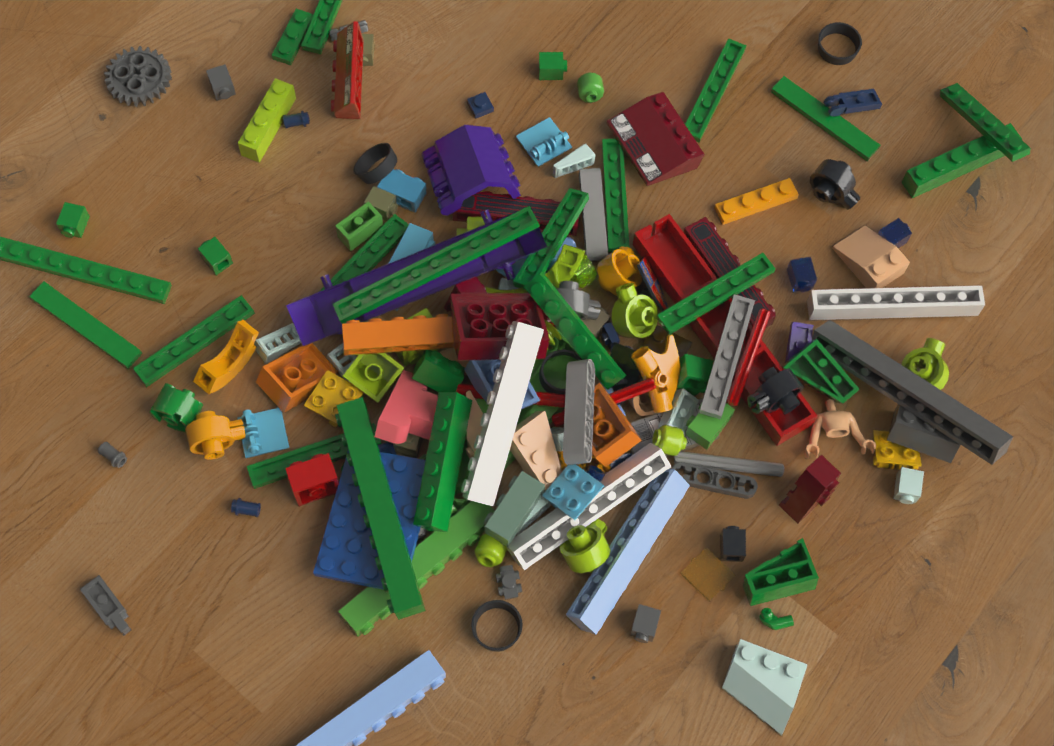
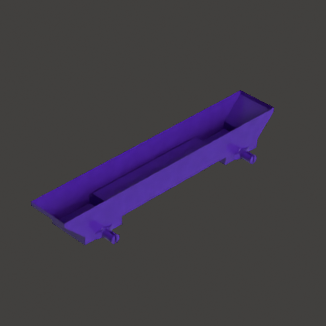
(317, 319)

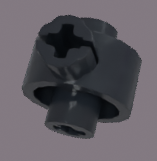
(834, 183)
(776, 392)

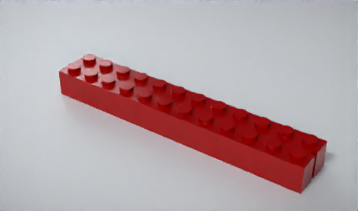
(685, 272)

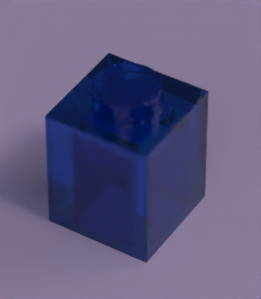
(896, 233)
(802, 274)

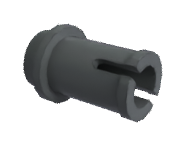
(113, 455)

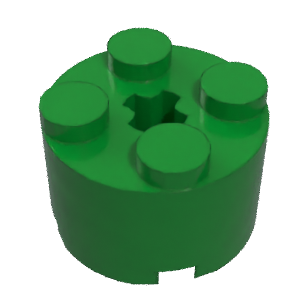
(176, 407)

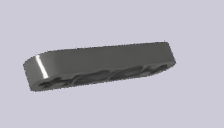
(714, 477)

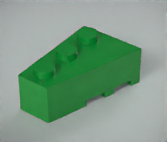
(821, 371)
(782, 576)

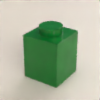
(551, 66)
(72, 220)
(215, 255)

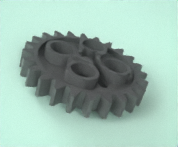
(138, 76)

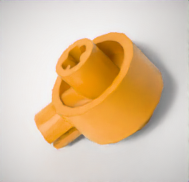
(619, 269)
(213, 434)

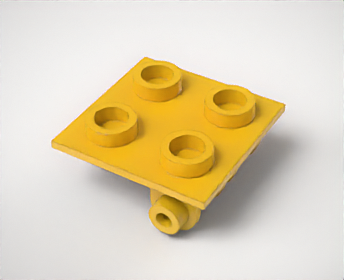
(329, 393)
(893, 453)

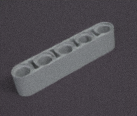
(593, 215)
(579, 412)

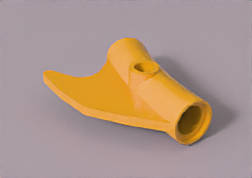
(663, 369)

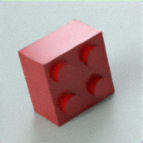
(313, 479)

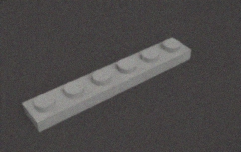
(727, 357)

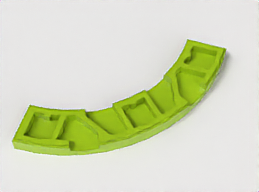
(562, 270)

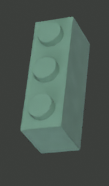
(514, 508)

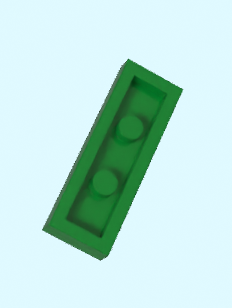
(292, 37)

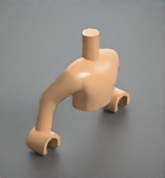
(836, 425)

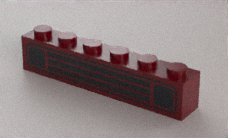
(504, 205)
(721, 261)

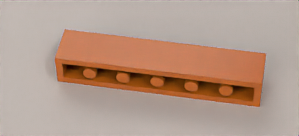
(397, 335)

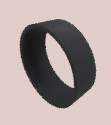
(844, 29)
(370, 157)
(544, 383)
(492, 605)

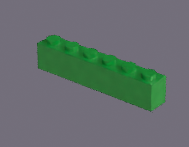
(951, 165)
(443, 462)

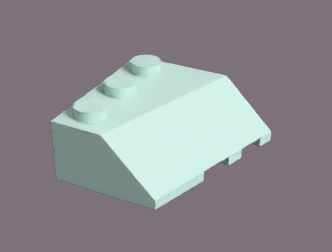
(764, 683)

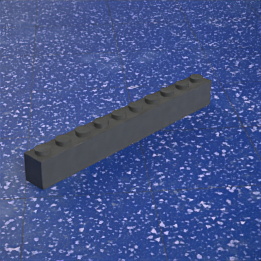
(914, 393)

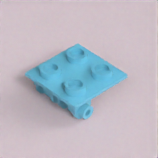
(544, 141)
(263, 432)
(573, 491)

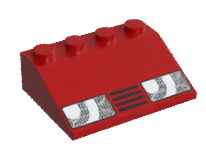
(348, 72)

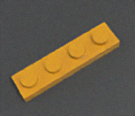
(756, 201)

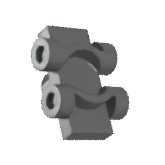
(508, 578)

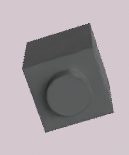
(221, 82)
(645, 623)

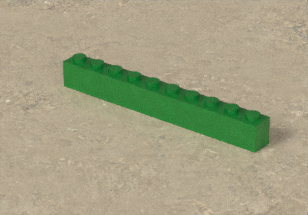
(380, 509)

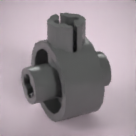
(579, 300)

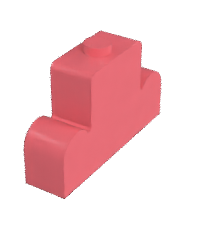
(407, 411)

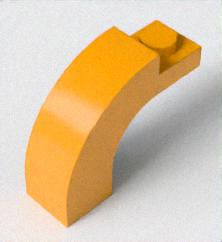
(230, 361)

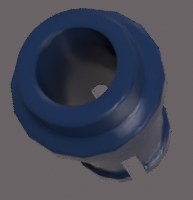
(296, 119)
(245, 508)

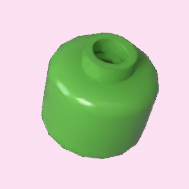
(590, 87)

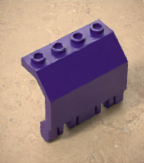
(466, 164)

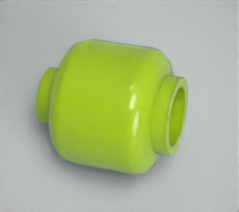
(669, 439)
(490, 551)

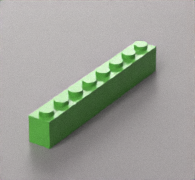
(427, 560)

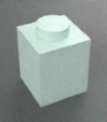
(908, 485)

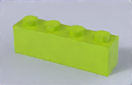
(267, 120)

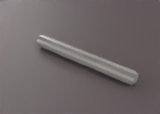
(731, 464)

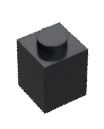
(733, 544)

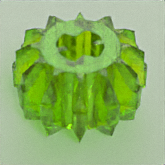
(585, 273)

